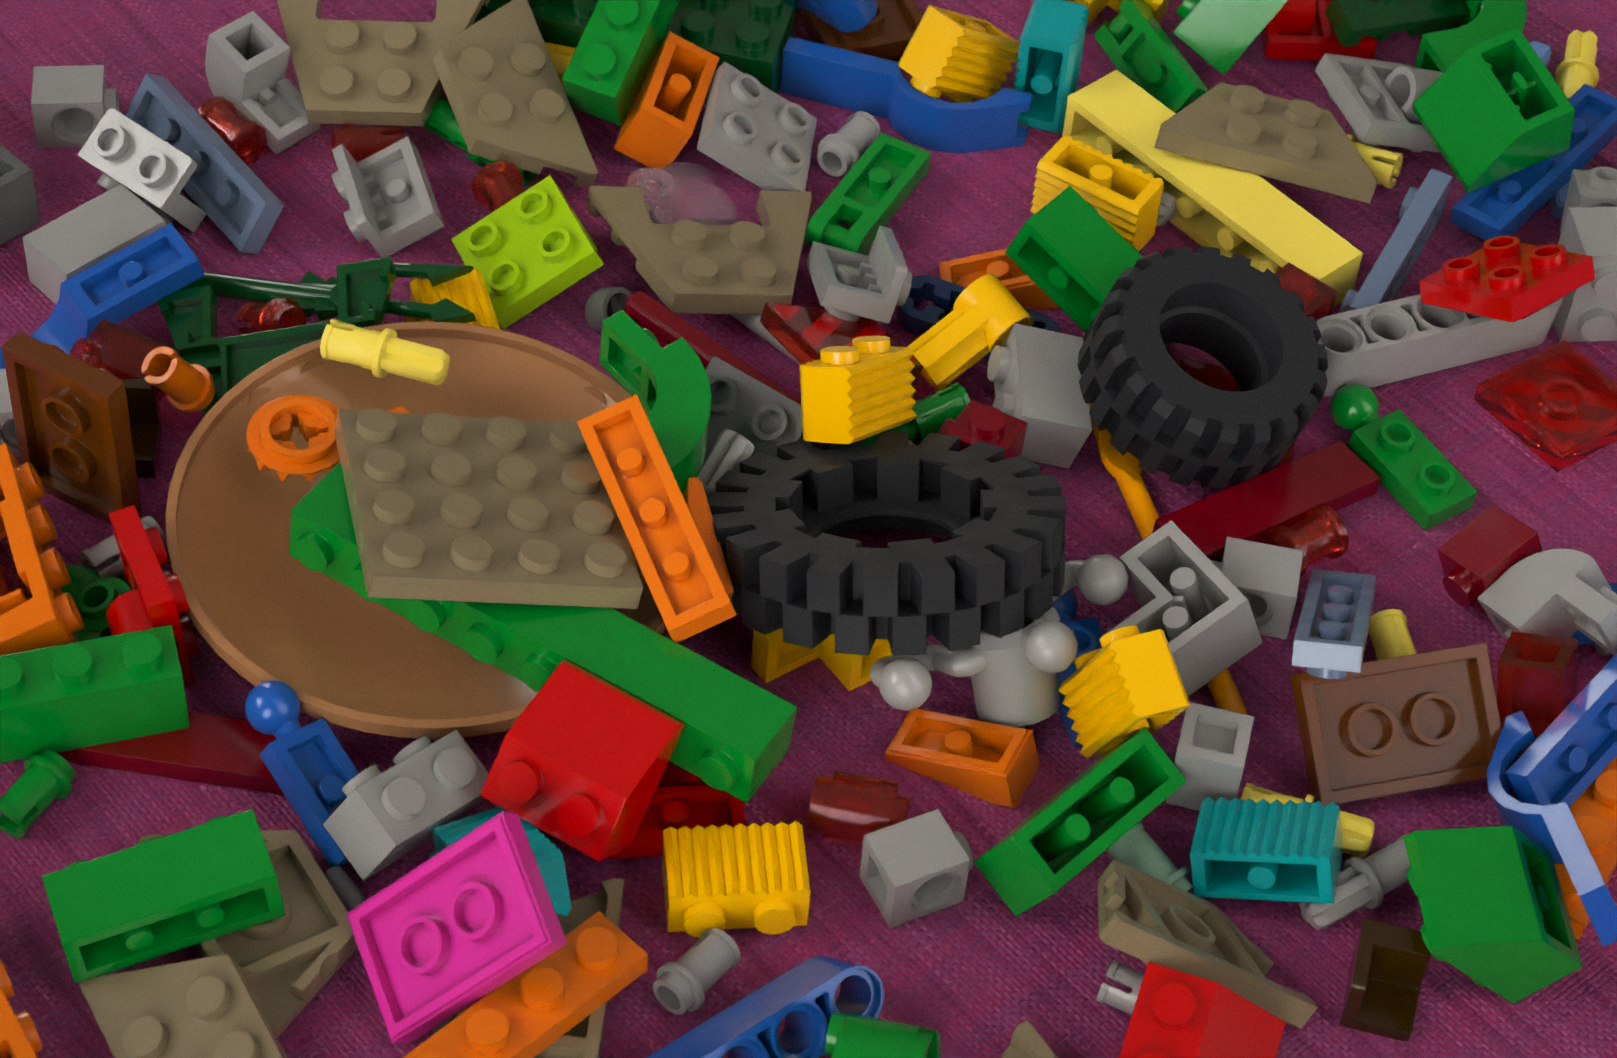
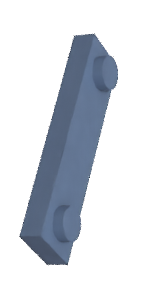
(222, 181)
(1419, 218)
(1334, 623)

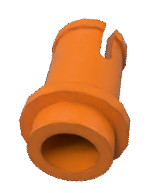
(186, 384)

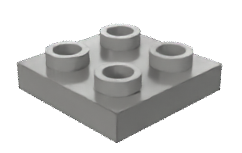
(1379, 99)
(756, 132)

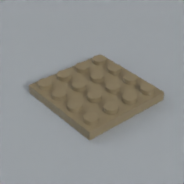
(482, 511)

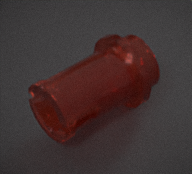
(366, 140)
(271, 315)

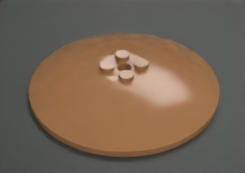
(303, 628)

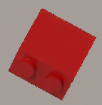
(583, 761)
(1197, 1019)

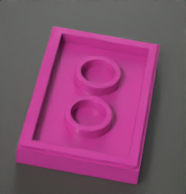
(456, 928)

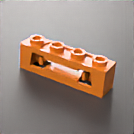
(50, 614)

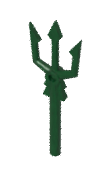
(321, 298)

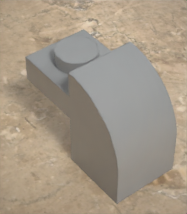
(249, 69)
(1554, 596)

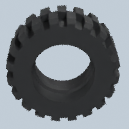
(1234, 317)

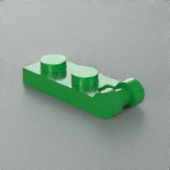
(1149, 56)
(869, 195)

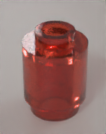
(854, 806)

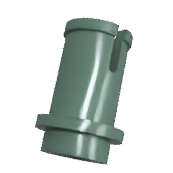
(1142, 853)

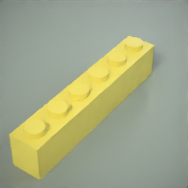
(1213, 201)

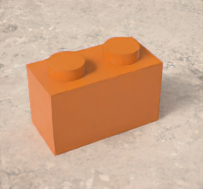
(667, 103)

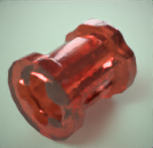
(242, 136)
(497, 185)
(1312, 536)

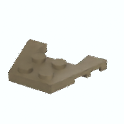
(370, 67)
(711, 265)

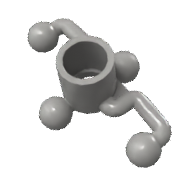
(1013, 674)

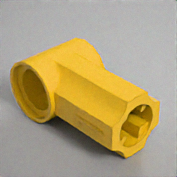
(968, 333)

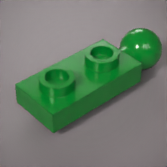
(1402, 457)

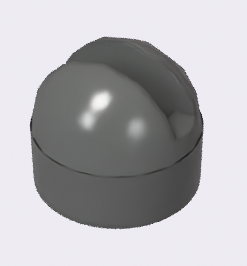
(604, 304)

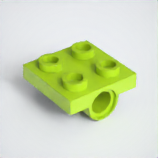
(529, 251)

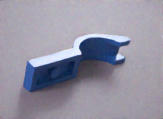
(878, 88)
(119, 287)
(1550, 827)

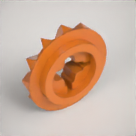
(271, 433)

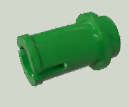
(45, 779)

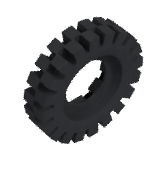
(798, 576)

